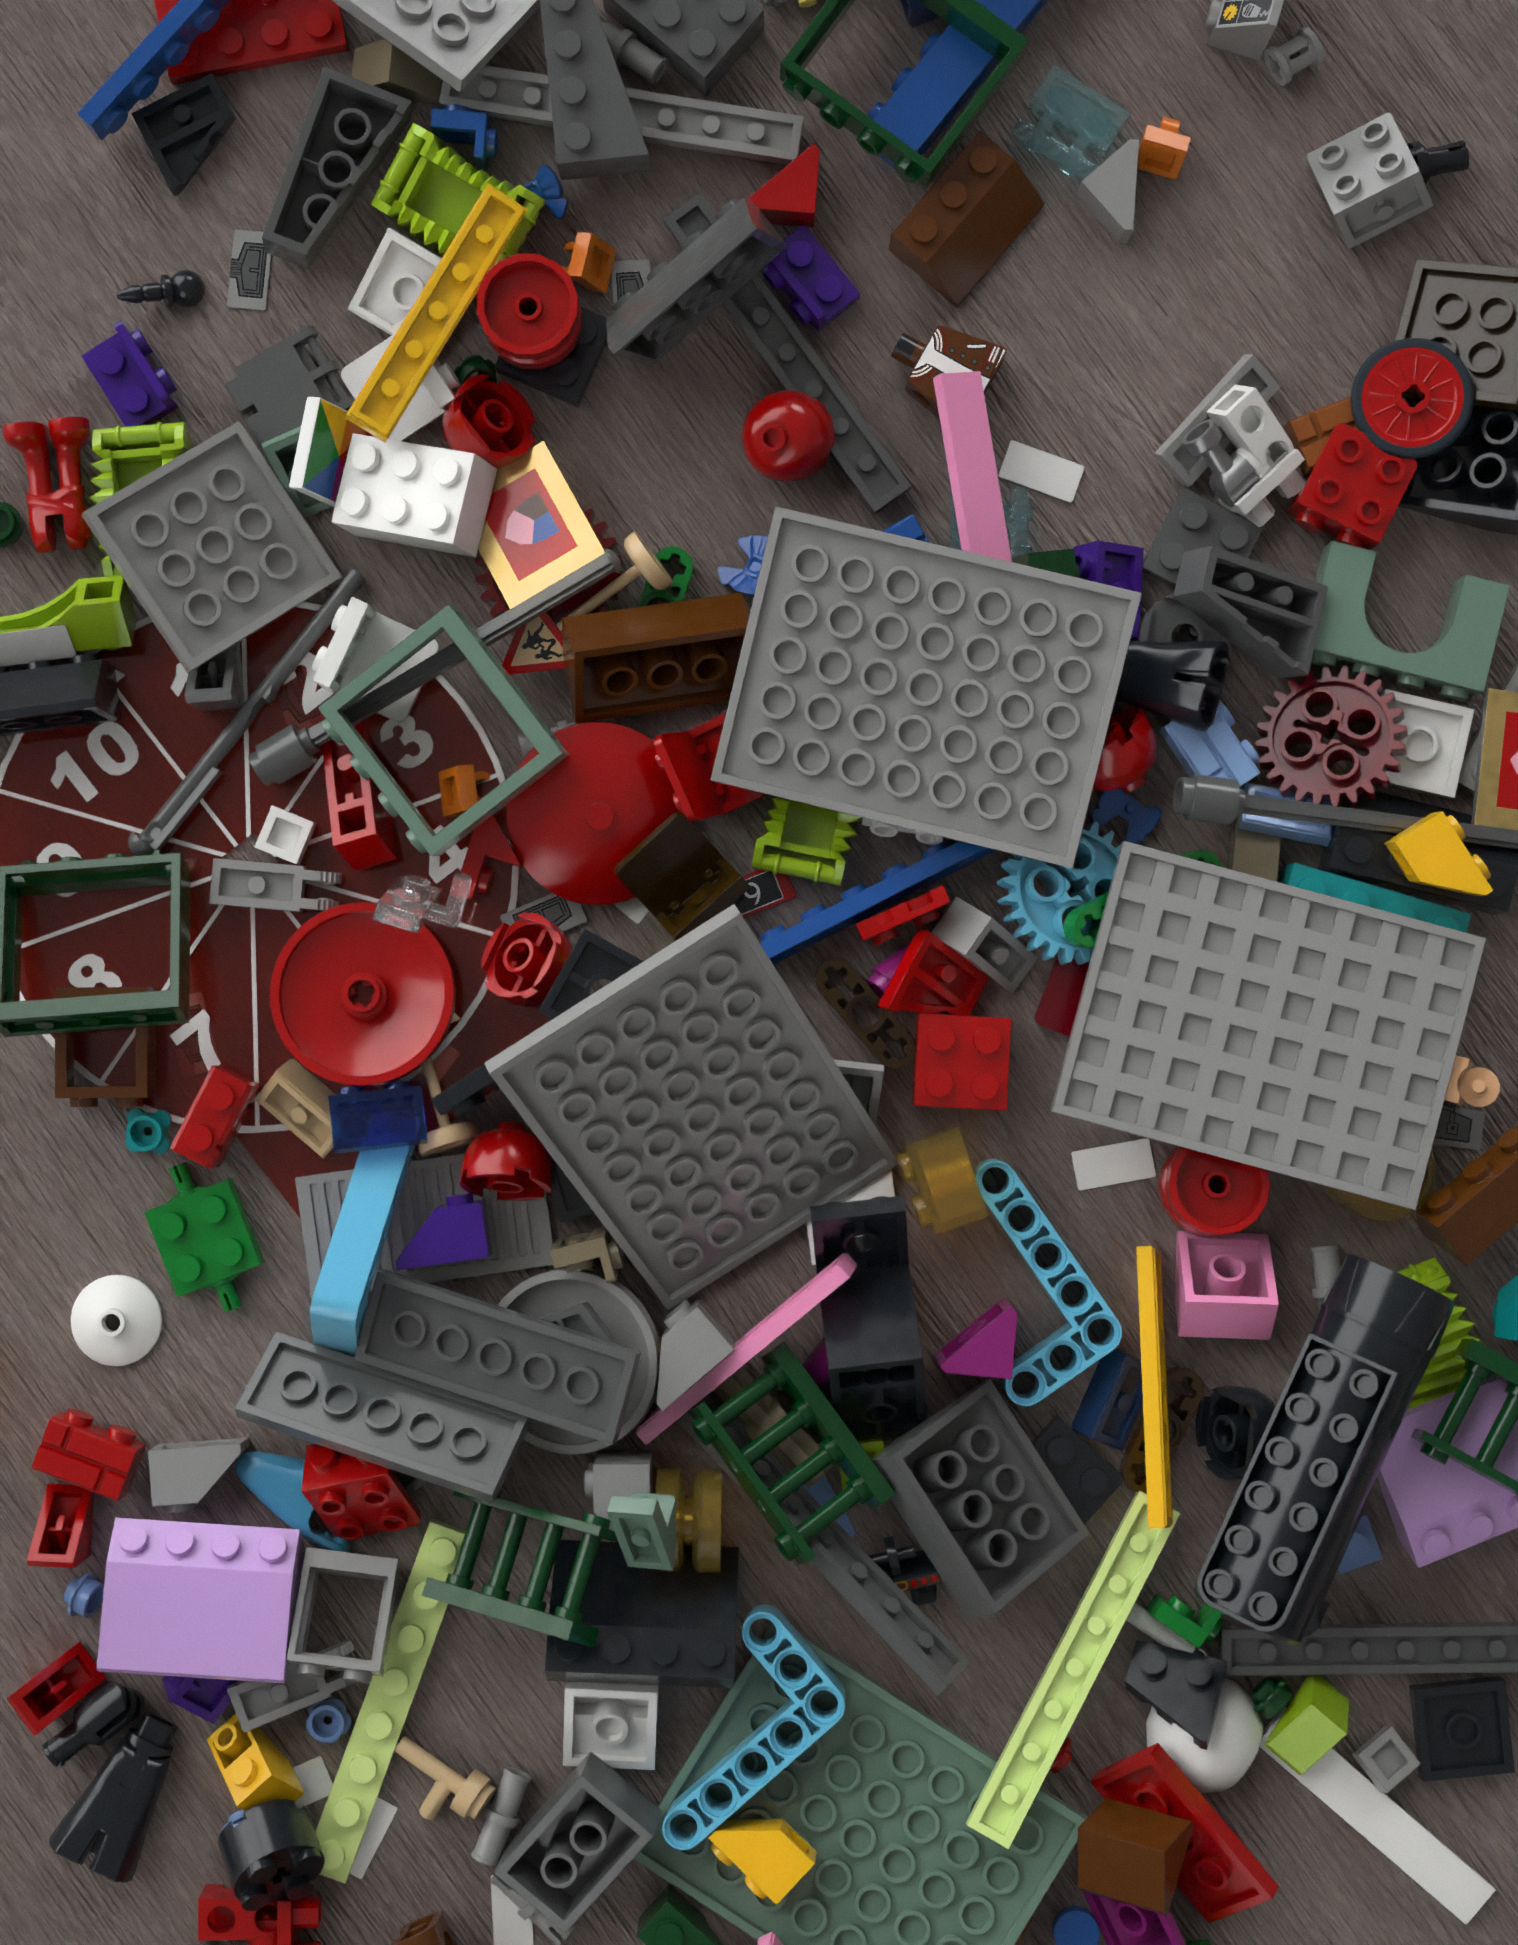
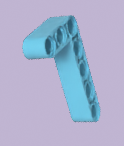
(356, 1247)
(1052, 1280)
(764, 1739)

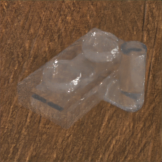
(414, 901)

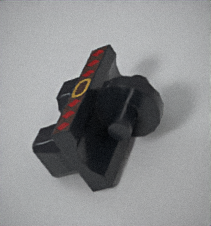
(909, 1571)

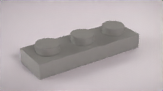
(1174, 454)

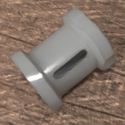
(1309, 51)

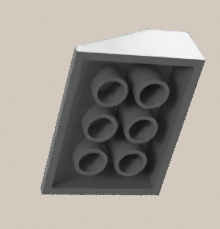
(693, 283)
(980, 1500)

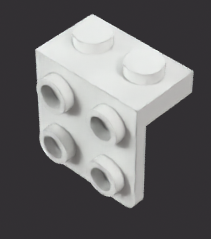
(428, 401)
(359, 642)

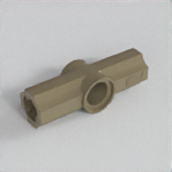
(766, 1414)

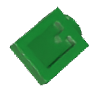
(1177, 1617)

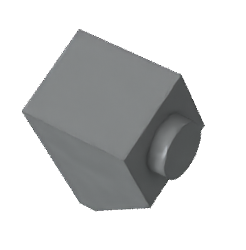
(985, 944)
(190, 1470)

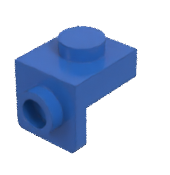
(462, 126)

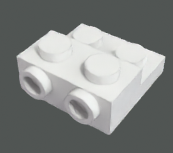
(612, 1723)

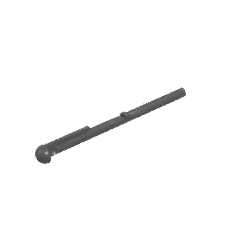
(204, 773)

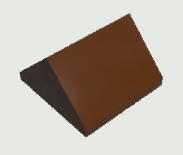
(1132, 1854)

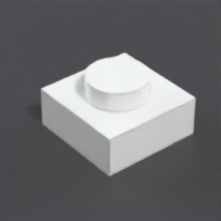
(285, 835)

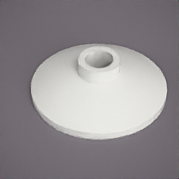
(138, 1316)

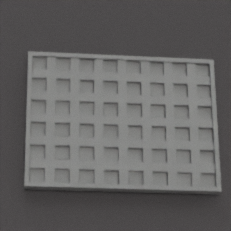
(1268, 1025)

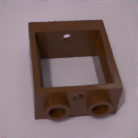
(146, 1060)

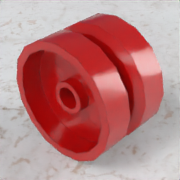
(507, 300)
(1197, 1209)

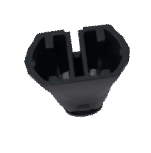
(1175, 679)
(119, 1803)

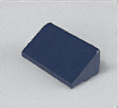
(1111, 1400)

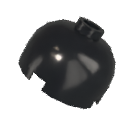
(1231, 1428)

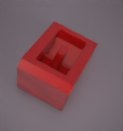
(792, 192)
(63, 1527)
(56, 1688)

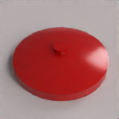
(589, 811)
(361, 996)

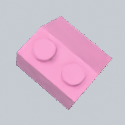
(1225, 1286)

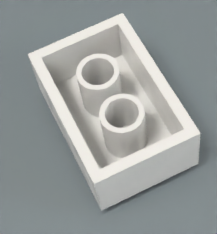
(414, 495)

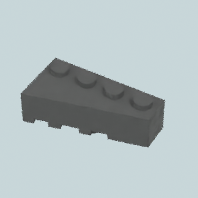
(588, 100)
(334, 158)

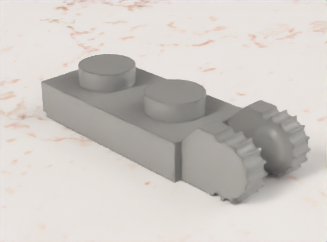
(267, 885)
(265, 1701)

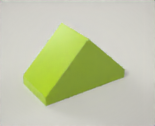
(1310, 1724)

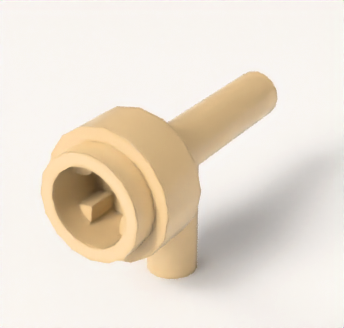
(470, 1793)

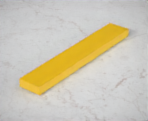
(436, 313)
(1154, 1387)

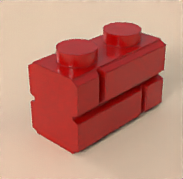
(215, 1116)
(89, 1454)

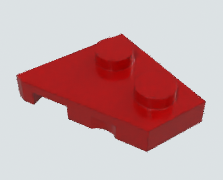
(920, 910)

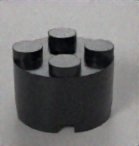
(271, 1854)

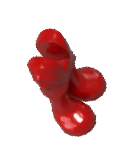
(33, 442)

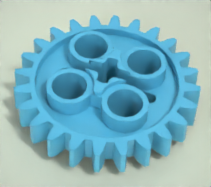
(1042, 916)

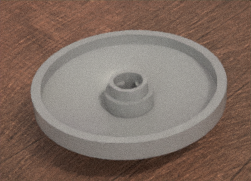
(625, 1320)

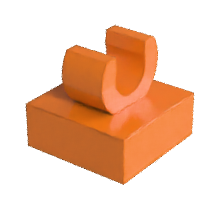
(1163, 149)
(590, 261)
(459, 788)

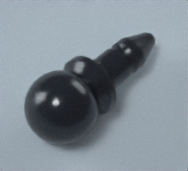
(183, 288)

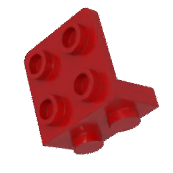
(1352, 489)
(689, 763)
(355, 1495)

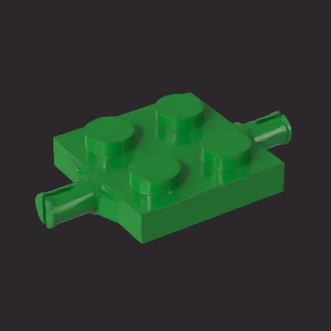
(204, 1237)

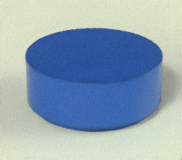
(1075, 1927)

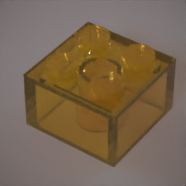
(943, 1180)

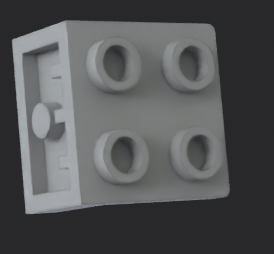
(1370, 180)

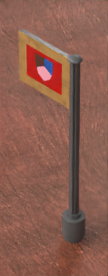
(538, 556)
(1494, 803)

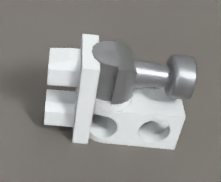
(1259, 464)

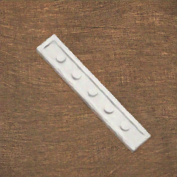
(1392, 1831)

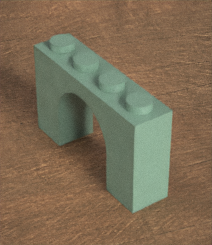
(1456, 660)

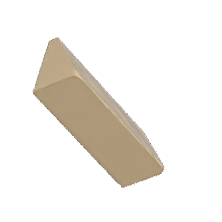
(300, 1105)

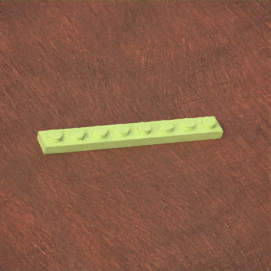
(1069, 1675)
(386, 1704)

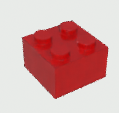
(961, 1061)

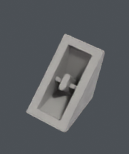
(1111, 191)

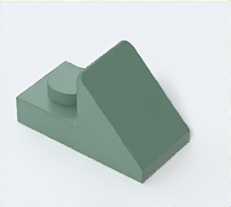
(645, 1529)

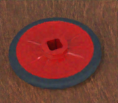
(1437, 378)

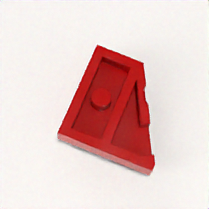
(933, 979)

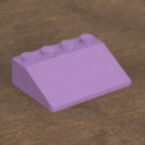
(1449, 1506)
(199, 1600)

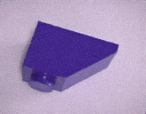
(450, 1234)

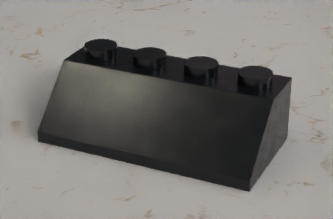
(58, 695)
(1365, 857)

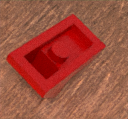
(487, 843)

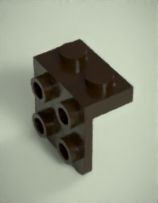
(680, 876)

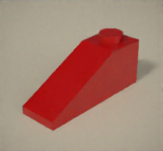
(358, 821)

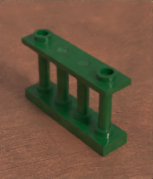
(1479, 1366)
(836, 1448)
(530, 1608)

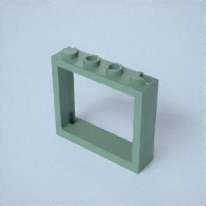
(500, 683)

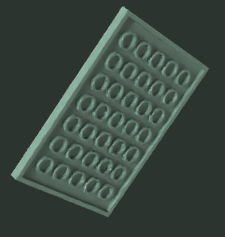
(884, 1812)

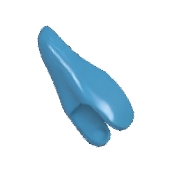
(278, 1485)

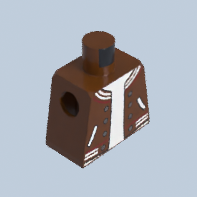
(945, 353)

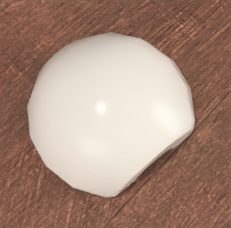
(1231, 1747)

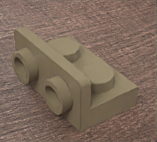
(581, 1249)

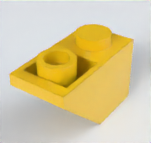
(1436, 857)
(252, 1765)
(766, 1852)

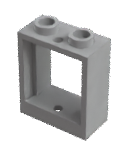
(345, 1565)

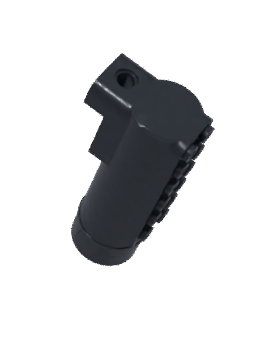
(1323, 1450)

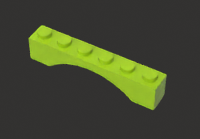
(93, 610)

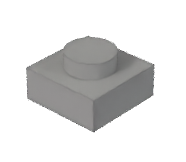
(1386, 1759)

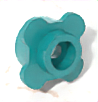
(136, 1137)

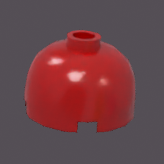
(489, 421)
(788, 436)
(1126, 752)
(525, 959)
(508, 1163)

